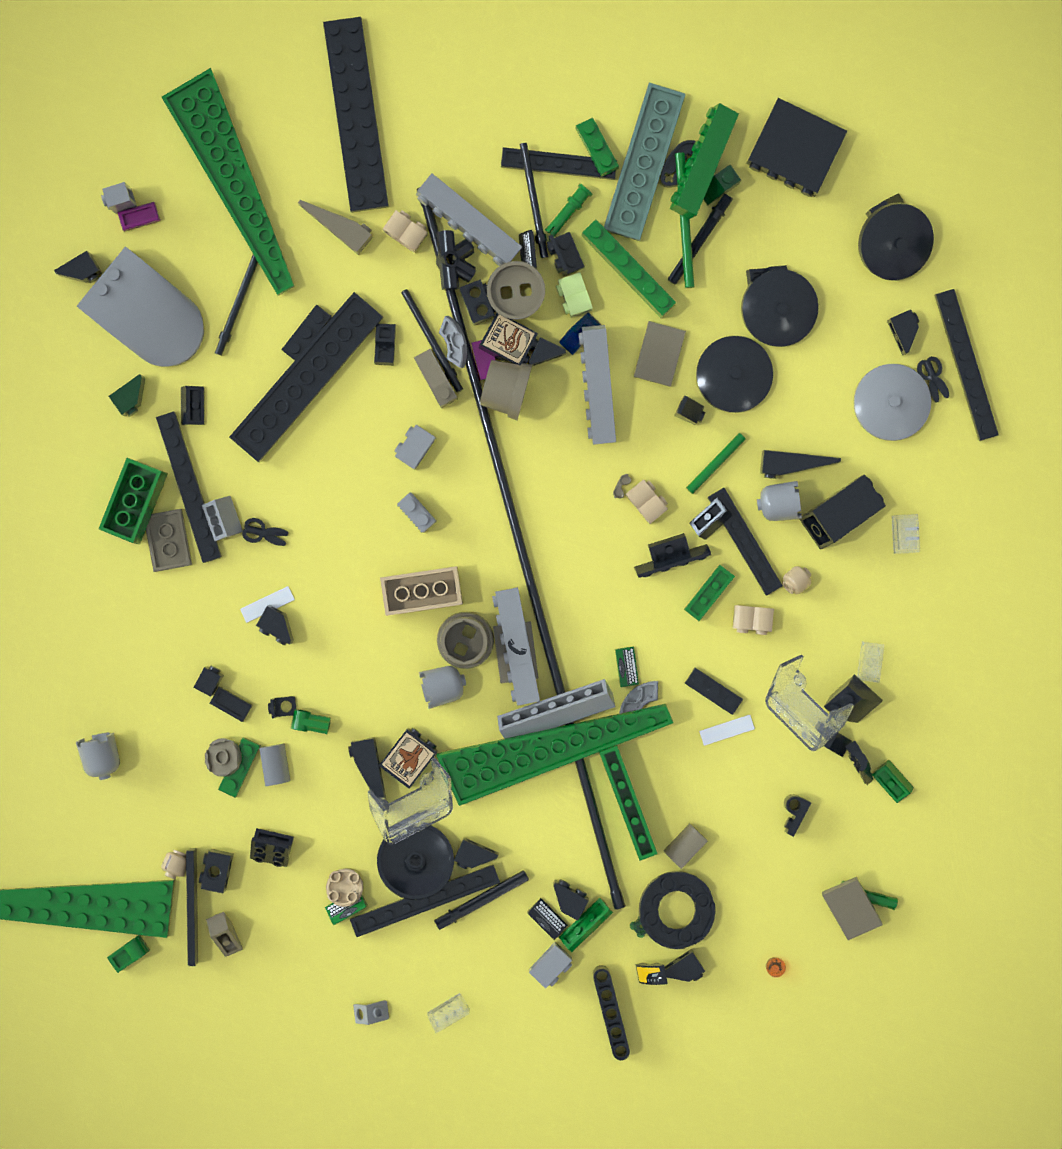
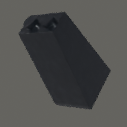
(842, 512)

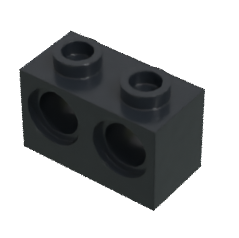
(473, 304)

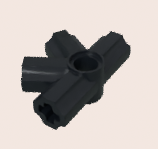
(456, 254)

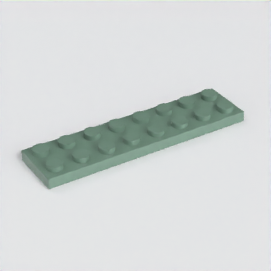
(644, 161)

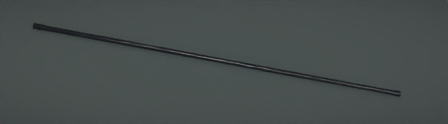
(615, 891)

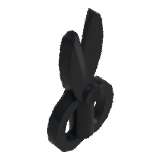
(934, 381)
(269, 534)

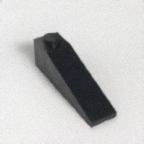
(781, 463)
(367, 761)

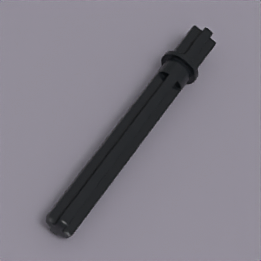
(714, 217)
(480, 900)

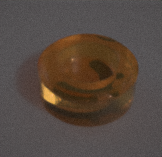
(775, 967)

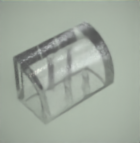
(905, 534)
(448, 1013)

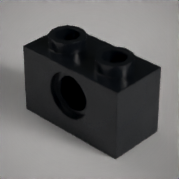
(223, 861)

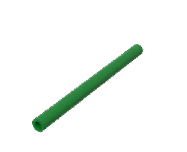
(685, 230)

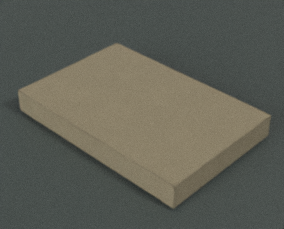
(659, 354)
(168, 540)
(500, 649)
(852, 908)

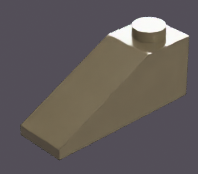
(435, 378)

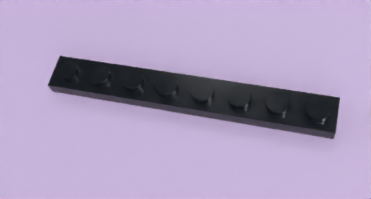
(966, 364)
(188, 486)
(407, 908)

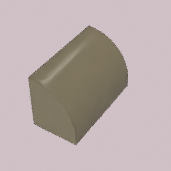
(685, 846)

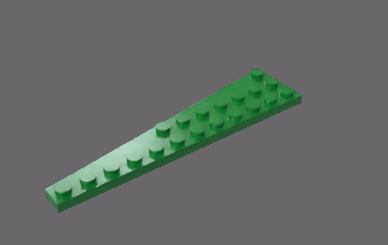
(212, 137)
(508, 761)
(113, 907)

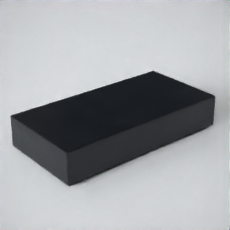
(231, 704)

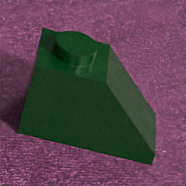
(721, 183)
(129, 396)

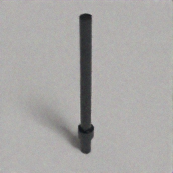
(540, 237)
(225, 335)
(450, 373)

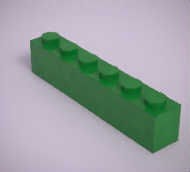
(704, 161)
(628, 268)
(628, 803)

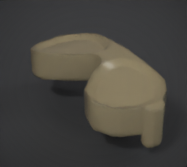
(624, 480)

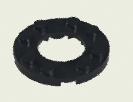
(703, 915)

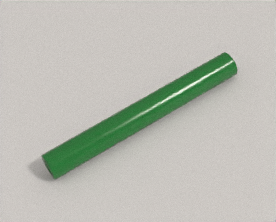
(716, 463)

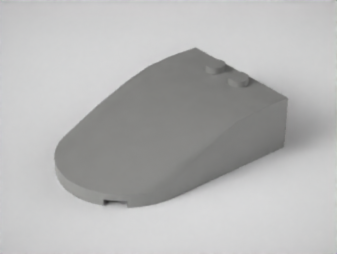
(145, 312)

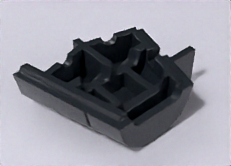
(860, 762)

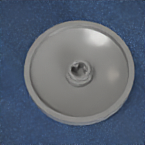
(892, 402)

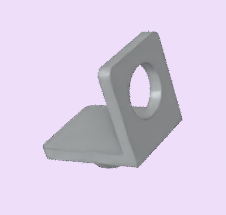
(372, 1012)

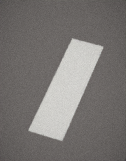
(275, 599)
(726, 730)

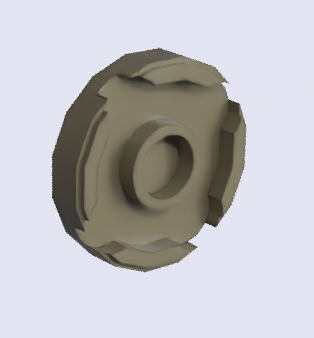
(223, 757)

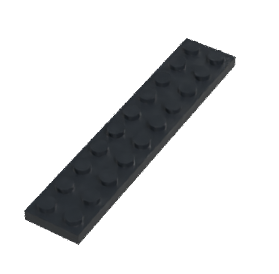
(355, 114)
(306, 377)

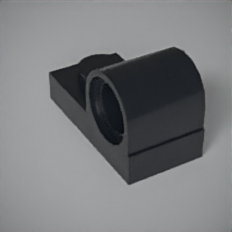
(792, 824)

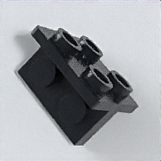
(271, 847)

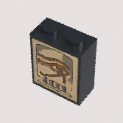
(508, 340)

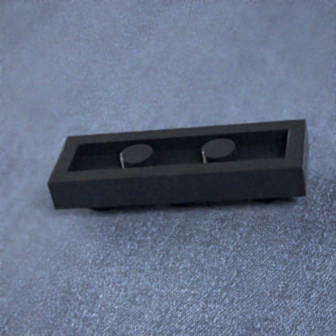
(306, 332)
(713, 691)

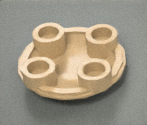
(344, 887)

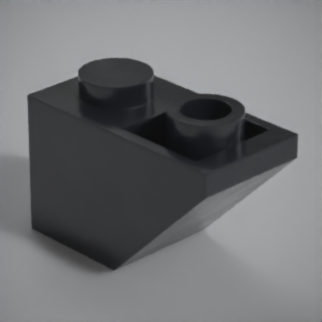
(277, 624)
(570, 901)

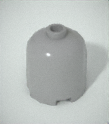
(780, 502)
(442, 685)
(99, 755)

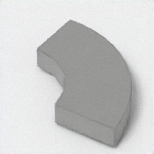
(455, 341)
(640, 696)

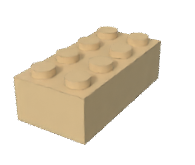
(421, 591)

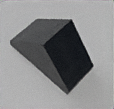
(545, 351)

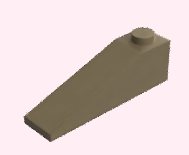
(347, 230)

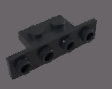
(669, 554)

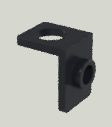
(274, 706)

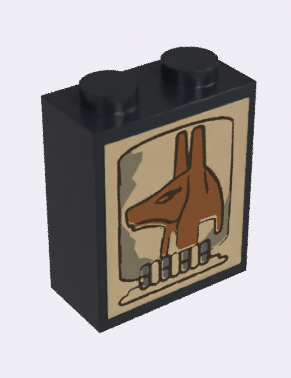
(409, 757)

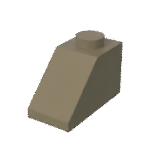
(223, 934)

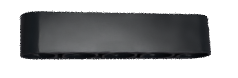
(615, 1021)

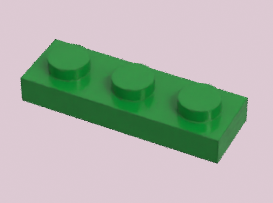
(597, 147)
(709, 593)
(233, 783)
(586, 925)

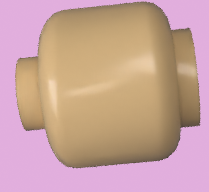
(797, 580)
(174, 864)

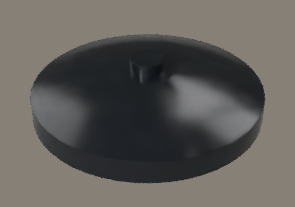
(896, 241)
(779, 307)
(734, 374)
(416, 864)

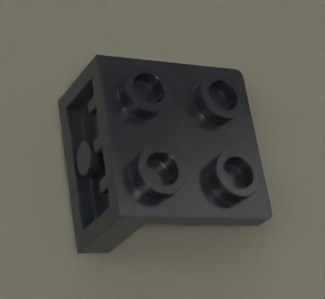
(566, 254)

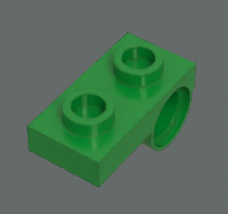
(128, 953)

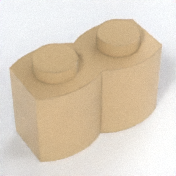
(405, 231)
(646, 501)
(753, 618)

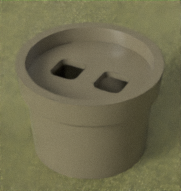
(513, 275)
(505, 387)
(478, 647)

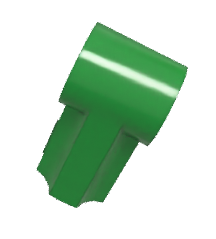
(306, 722)

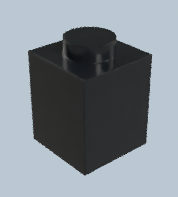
(209, 680)

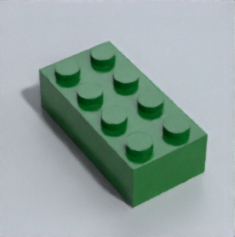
(133, 501)

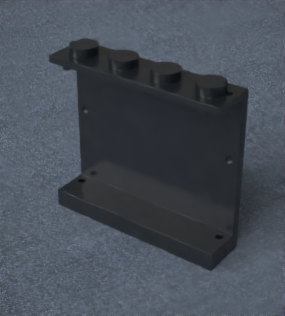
(796, 148)

